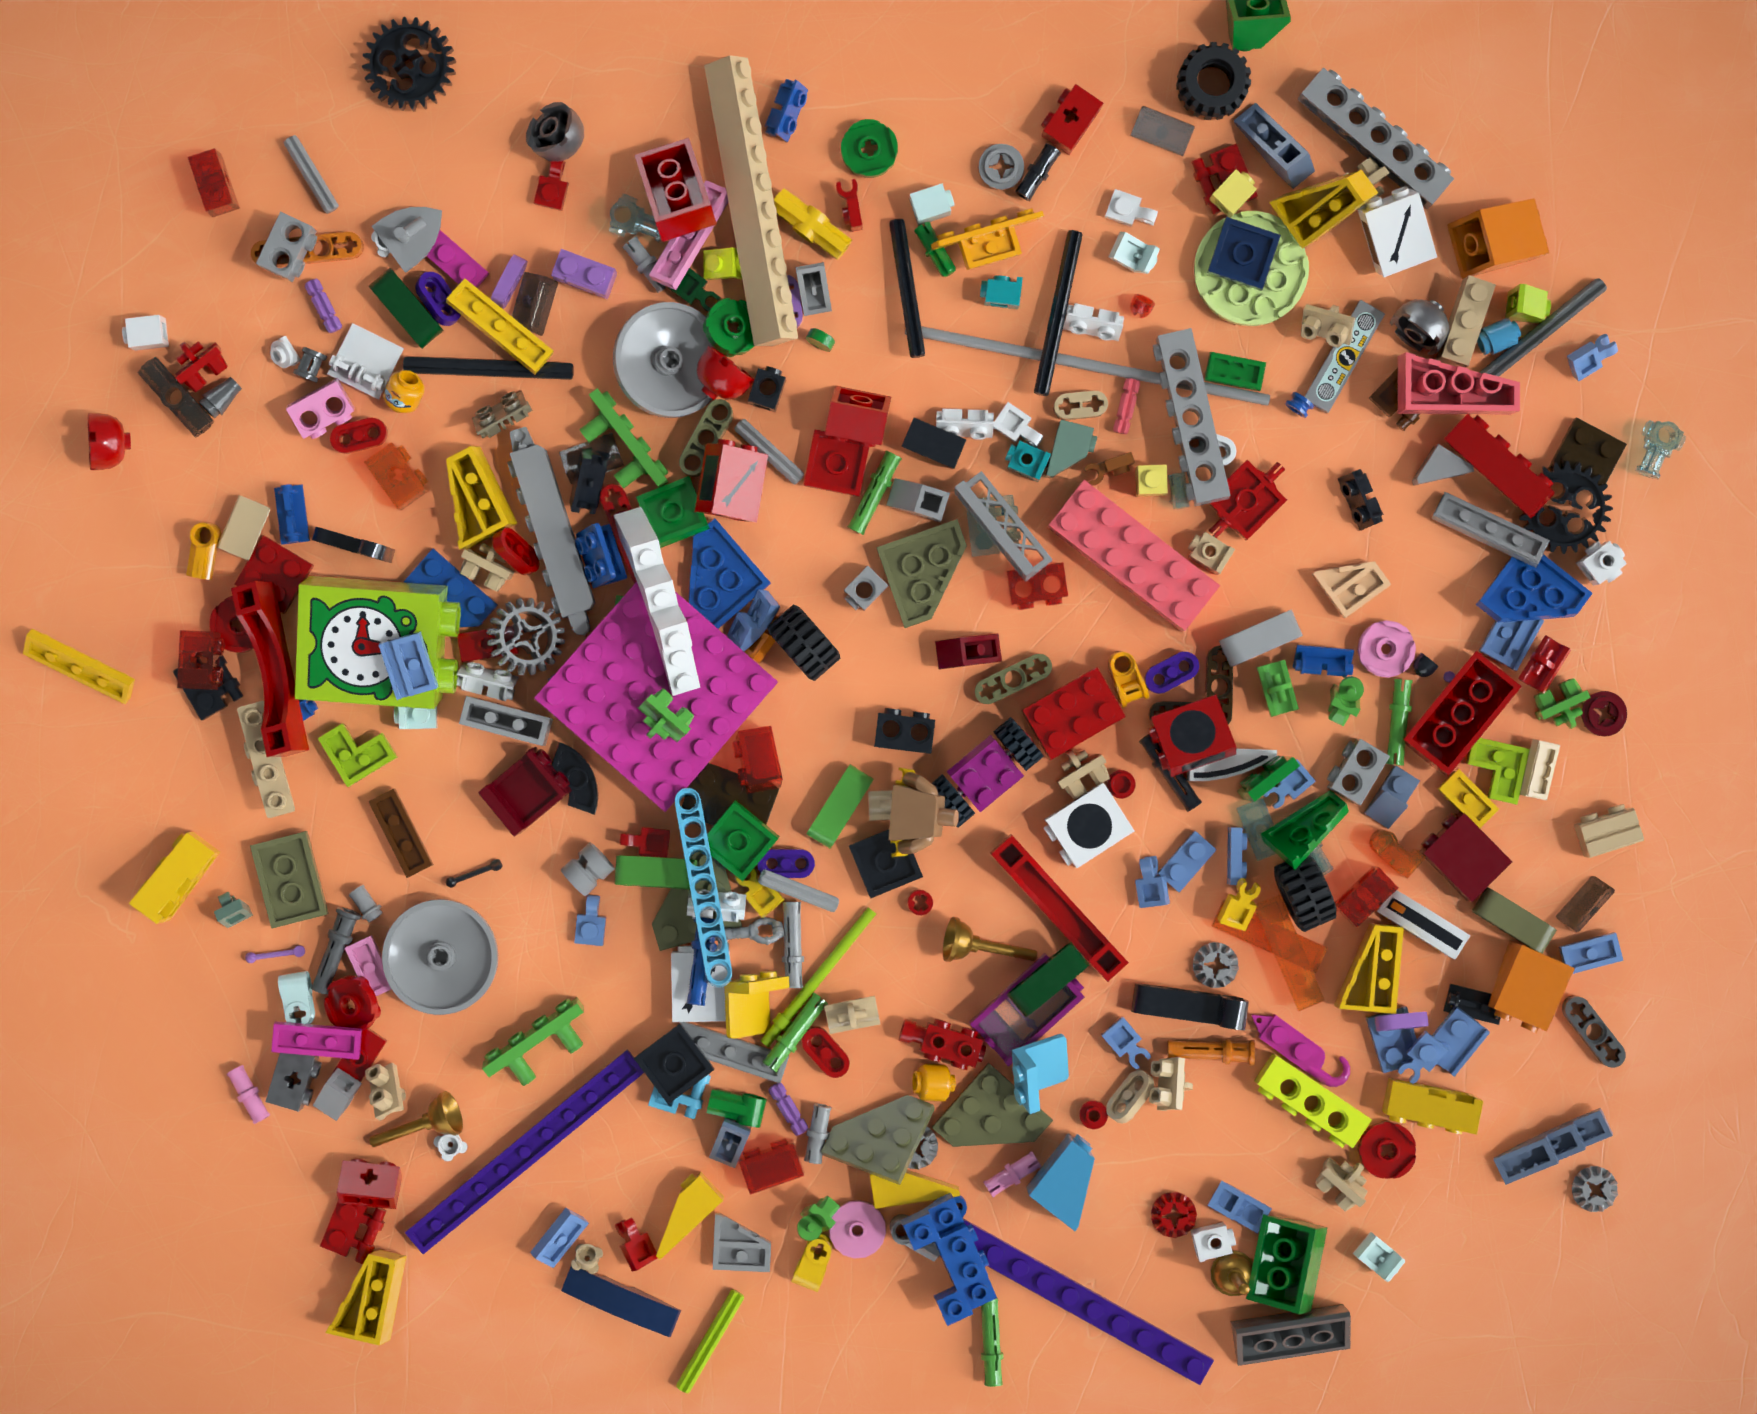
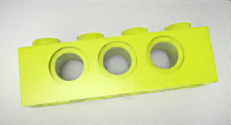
(1352, 1122)

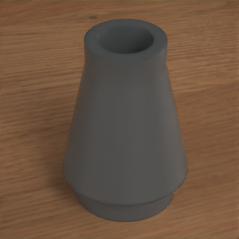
(220, 397)

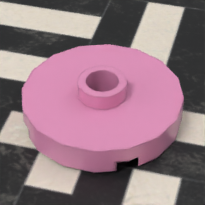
(1401, 649)
(861, 1214)

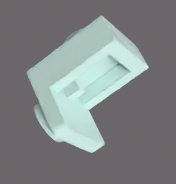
(1134, 253)
(1379, 1257)

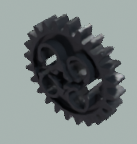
(394, 42)
(1573, 482)

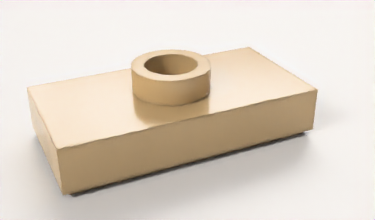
(1539, 769)

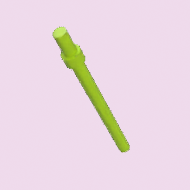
(783, 1020)

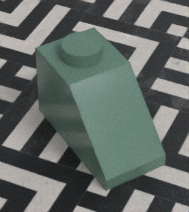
(1070, 446)

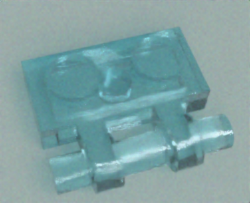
(979, 541)

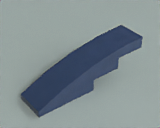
(622, 1301)

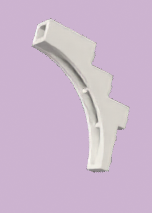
(659, 598)

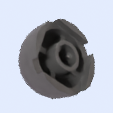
(556, 132)
(1421, 325)

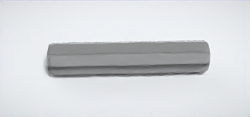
(311, 174)
(764, 446)
(798, 890)

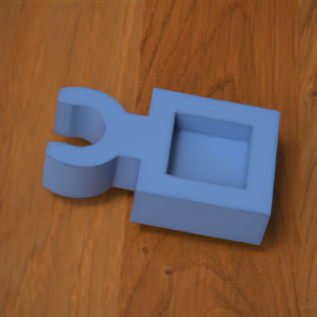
(1292, 785)
(1124, 1039)
(1424, 1053)

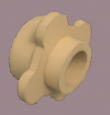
(590, 1251)

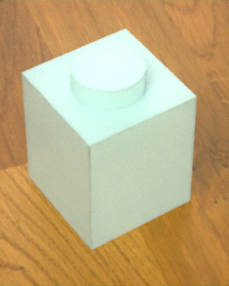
(931, 203)

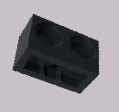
(903, 739)

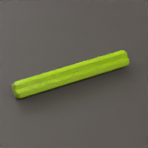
(710, 1341)

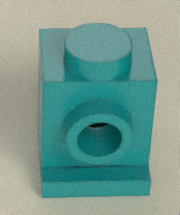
(1001, 292)
(1035, 468)

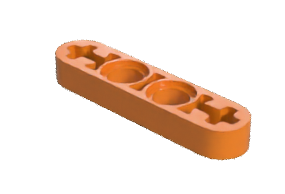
(311, 257)

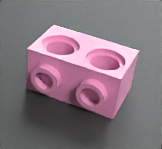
(316, 403)

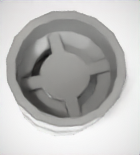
(587, 869)

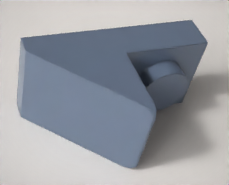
(1392, 797)

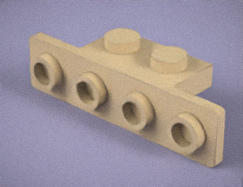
(267, 772)

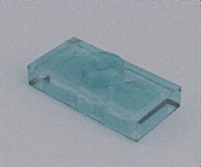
(1255, 820)

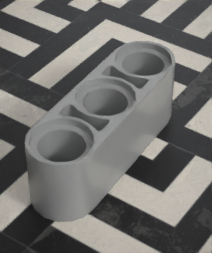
(1260, 638)

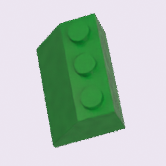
(1286, 1263)

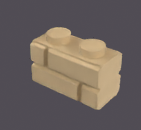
(1608, 831)

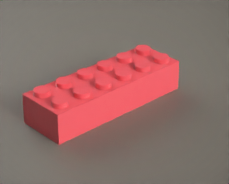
(1133, 556)

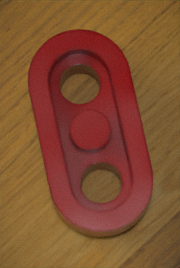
(359, 435)
(516, 551)
(825, 1052)

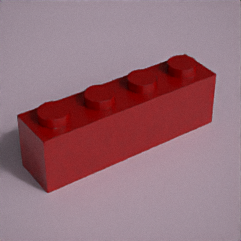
(1499, 466)

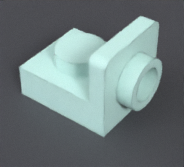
(415, 718)

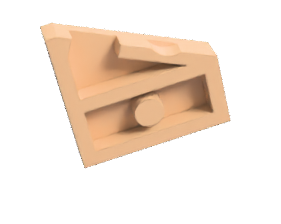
(1352, 585)

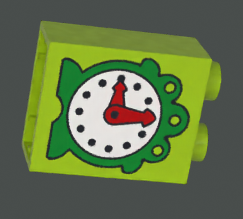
(341, 635)

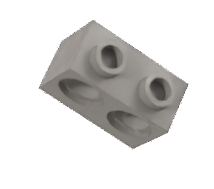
(279, 244)
(1364, 775)

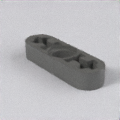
(1600, 1052)

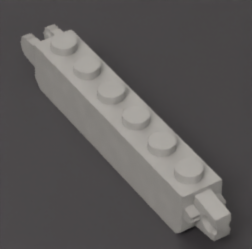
(552, 529)

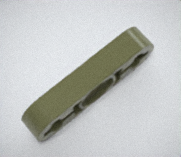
(1016, 667)

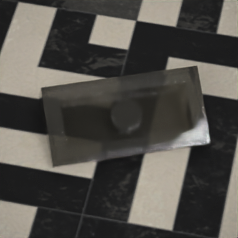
(1162, 130)
(534, 302)
(604, 444)
(1585, 904)

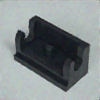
(934, 443)
(588, 480)

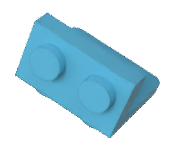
(1037, 1068)

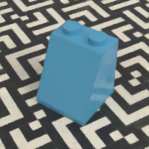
(1064, 1180)

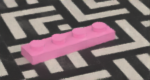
(682, 250)

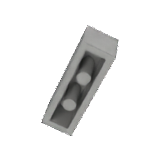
(505, 721)

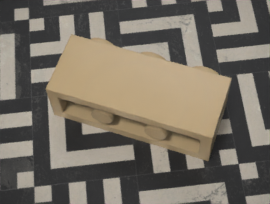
(1466, 321)

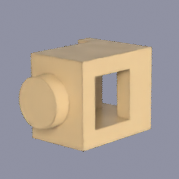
(1215, 563)

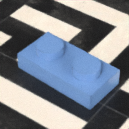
(1235, 844)
(1187, 861)
(1592, 952)
(559, 1237)

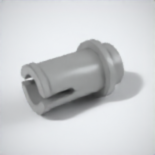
(365, 904)

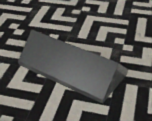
(1291, 1334)

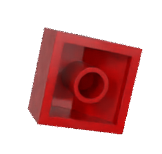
(858, 416)

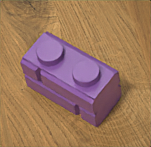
(584, 274)

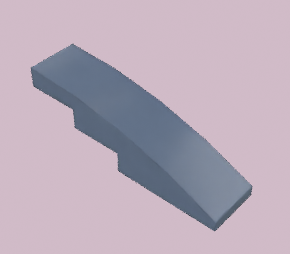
(1553, 1145)

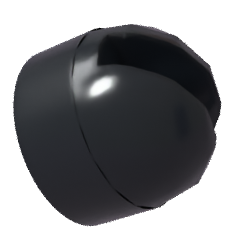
(1424, 666)

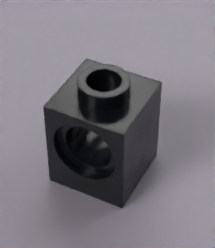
(767, 402)

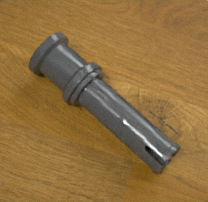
(338, 937)

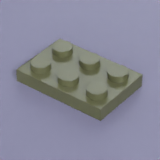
(289, 879)

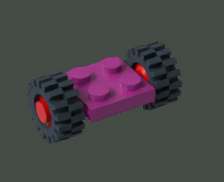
(988, 770)

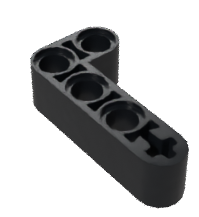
(1190, 1005)

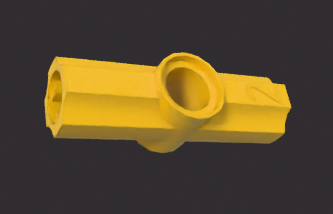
(811, 224)

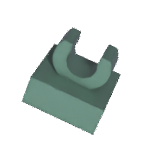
(232, 910)

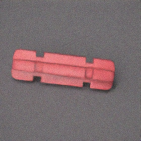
(1126, 406)

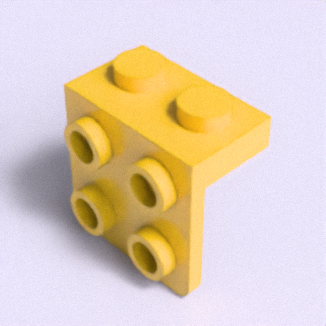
(748, 1003)

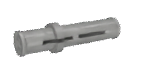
(792, 944)

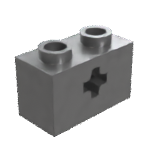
(283, 1091)

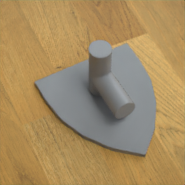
(409, 234)

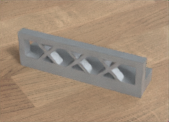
(994, 528)

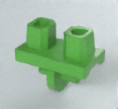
(1277, 688)
(1572, 696)
(1345, 700)
(663, 720)
(817, 1218)

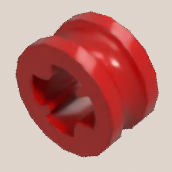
(911, 903)

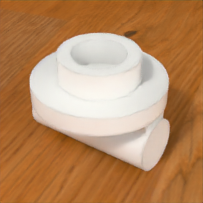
(283, 353)

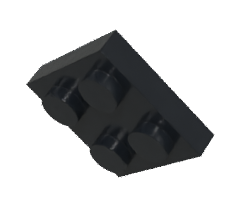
(881, 870)
(674, 1063)

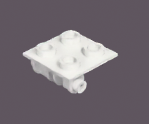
(365, 361)

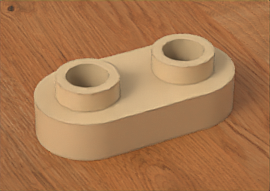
(1130, 1096)

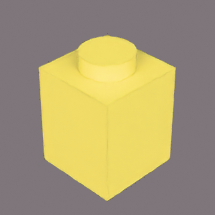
(1233, 193)
(1151, 480)

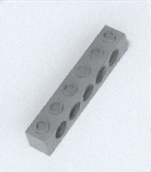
(1359, 136)
(1183, 345)

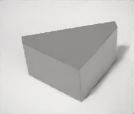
(813, 289)
(1441, 465)

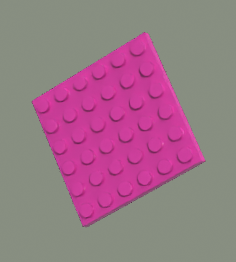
(622, 666)

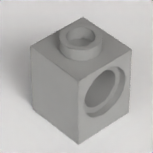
(870, 577)
(337, 1094)

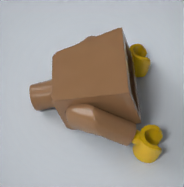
(917, 814)

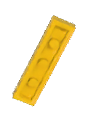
(499, 326)
(78, 666)

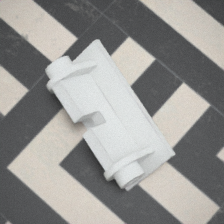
(1105, 326)
(977, 426)
(474, 676)
(731, 906)

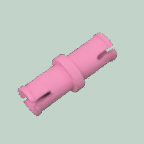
(248, 1094)
(1012, 1174)

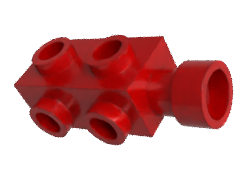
(952, 1042)

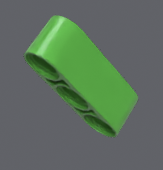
(840, 806)
(652, 872)

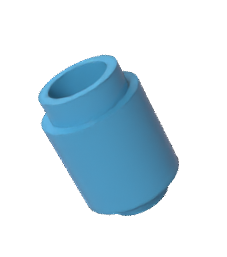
(1498, 336)

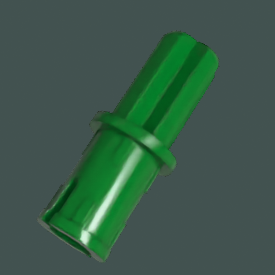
(939, 256)

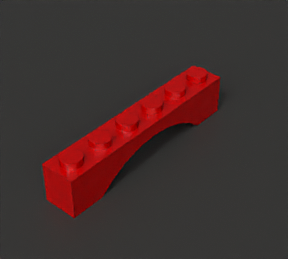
(282, 717)
(1059, 907)

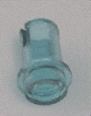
(1178, 493)
(1321, 859)

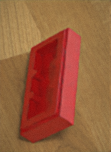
(474, 644)
(370, 1049)

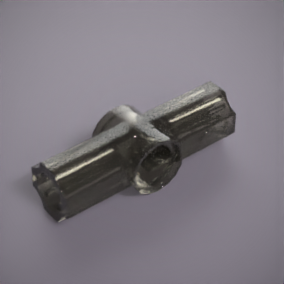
(164, 384)

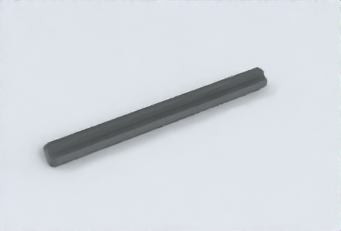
(1546, 328)

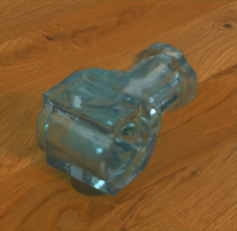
(636, 221)
(1658, 450)

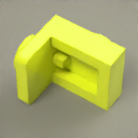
(721, 264)

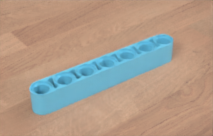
(698, 874)

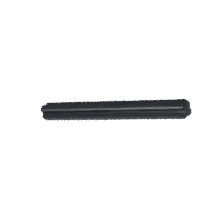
(1058, 313)
(486, 368)

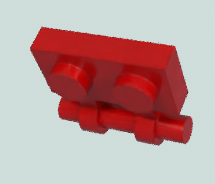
(1223, 165)
(344, 1226)

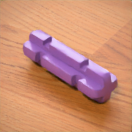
(323, 305)
(788, 1109)

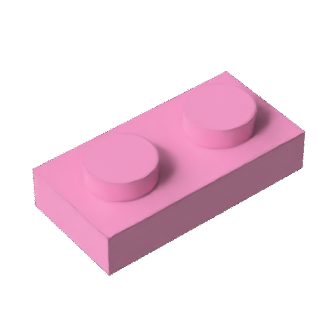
(368, 963)

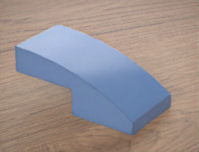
(751, 625)
(1239, 1206)

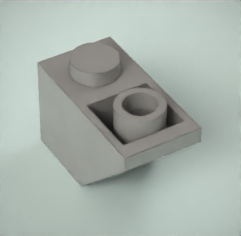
(918, 499)

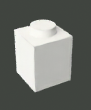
(145, 332)

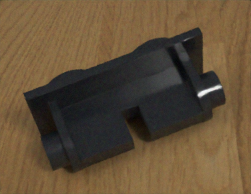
(1354, 488)
(1472, 1002)

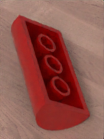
(1461, 714)

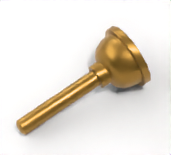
(960, 941)
(442, 1116)
(1232, 1273)

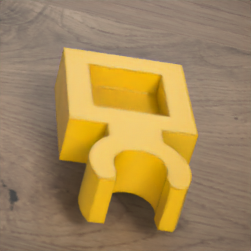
(759, 896)
(1239, 909)

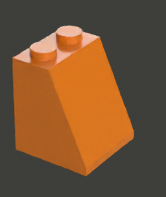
(1498, 237)
(1529, 987)

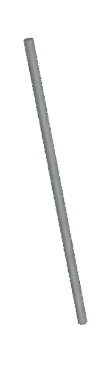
(1085, 364)

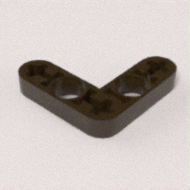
(1227, 708)

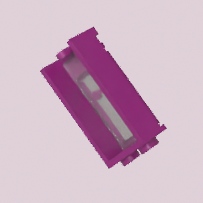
(1008, 1029)

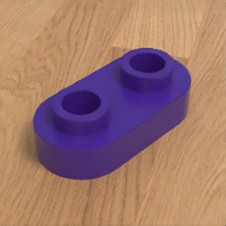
(436, 300)
(1171, 673)
(786, 862)

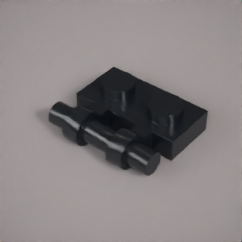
(211, 701)

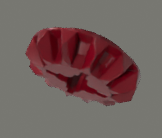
(1616, 709)

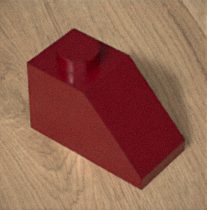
(968, 651)

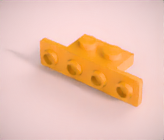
(991, 243)

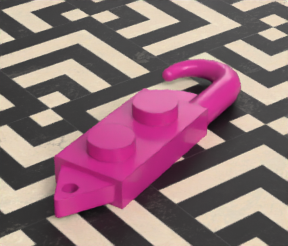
(1298, 1049)

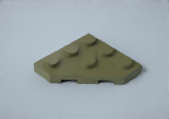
(921, 569)
(672, 924)
(990, 1114)
(882, 1138)

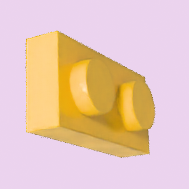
(1467, 798)

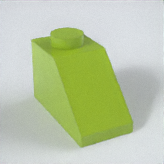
(1527, 304)

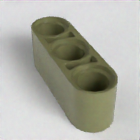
(706, 423)
(1514, 920)

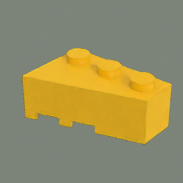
(1322, 206)
(476, 497)
(174, 877)
(1375, 972)
(1432, 1106)
(372, 1301)

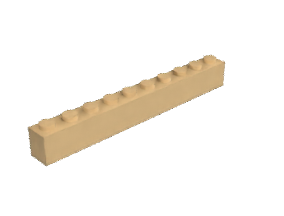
(751, 201)

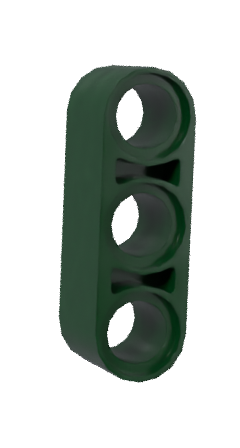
(406, 308)
(1048, 979)

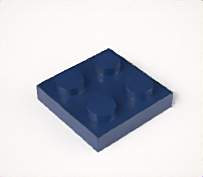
(1243, 253)

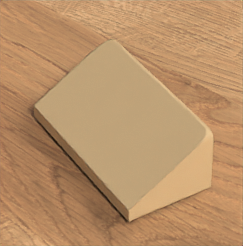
(243, 527)

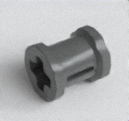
(304, 364)

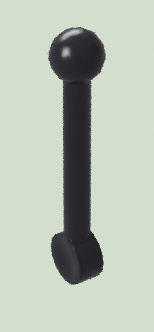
(495, 865)

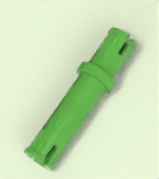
(880, 481)
(1399, 721)
(794, 1033)
(991, 1344)

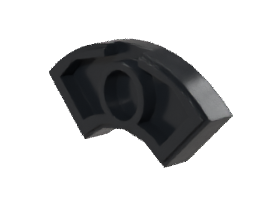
(581, 778)

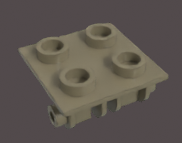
(488, 417)

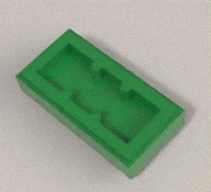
(1235, 371)

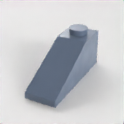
(1275, 145)

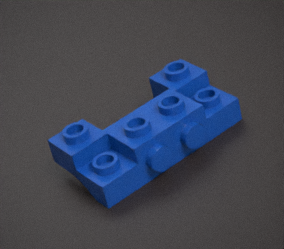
(955, 1241)

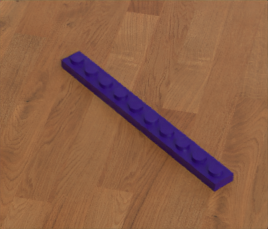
(524, 1152)
(1092, 1307)

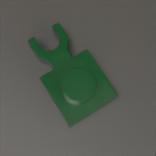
(692, 288)

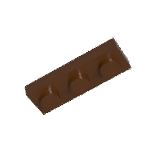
(401, 833)

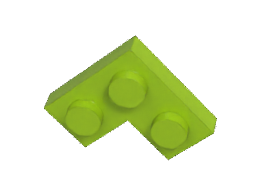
(353, 761)
(1507, 765)

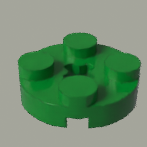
(877, 134)
(717, 328)

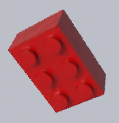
(675, 189)
(1073, 713)

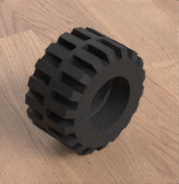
(1220, 58)
(804, 642)
(1305, 894)

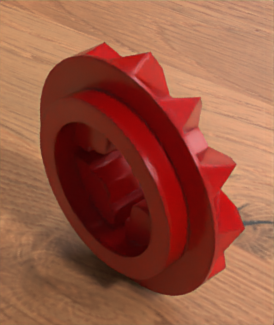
(1163, 1206)

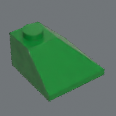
(1255, 22)

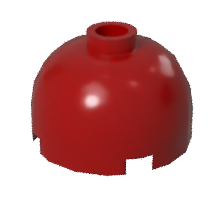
(721, 376)
(106, 441)

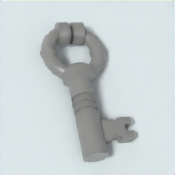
(752, 932)

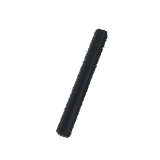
(907, 288)

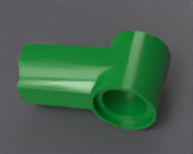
(744, 1108)

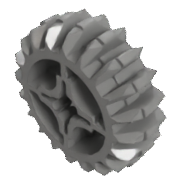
(520, 624)

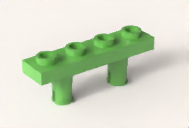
(610, 419)
(542, 1028)

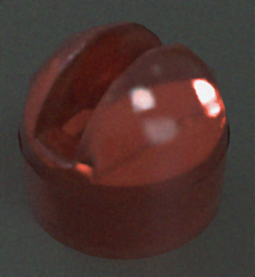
(1142, 305)

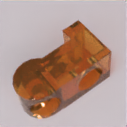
(1386, 846)

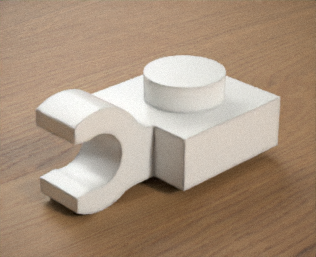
(1126, 208)
(1014, 423)

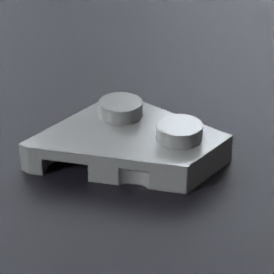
(739, 1247)

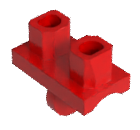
(190, 373)
(1544, 664)

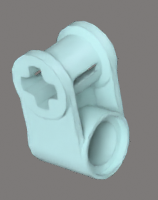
(296, 995)

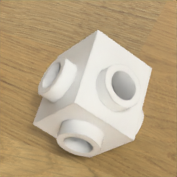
(1593, 565)

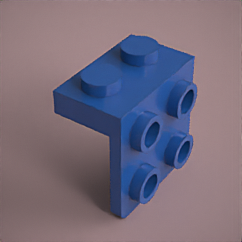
(600, 555)

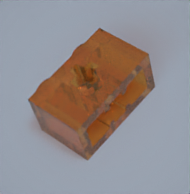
(400, 492)

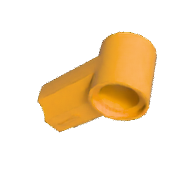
(202, 554)

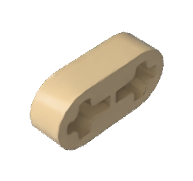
(1080, 398)

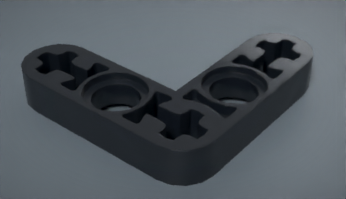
(353, 544)

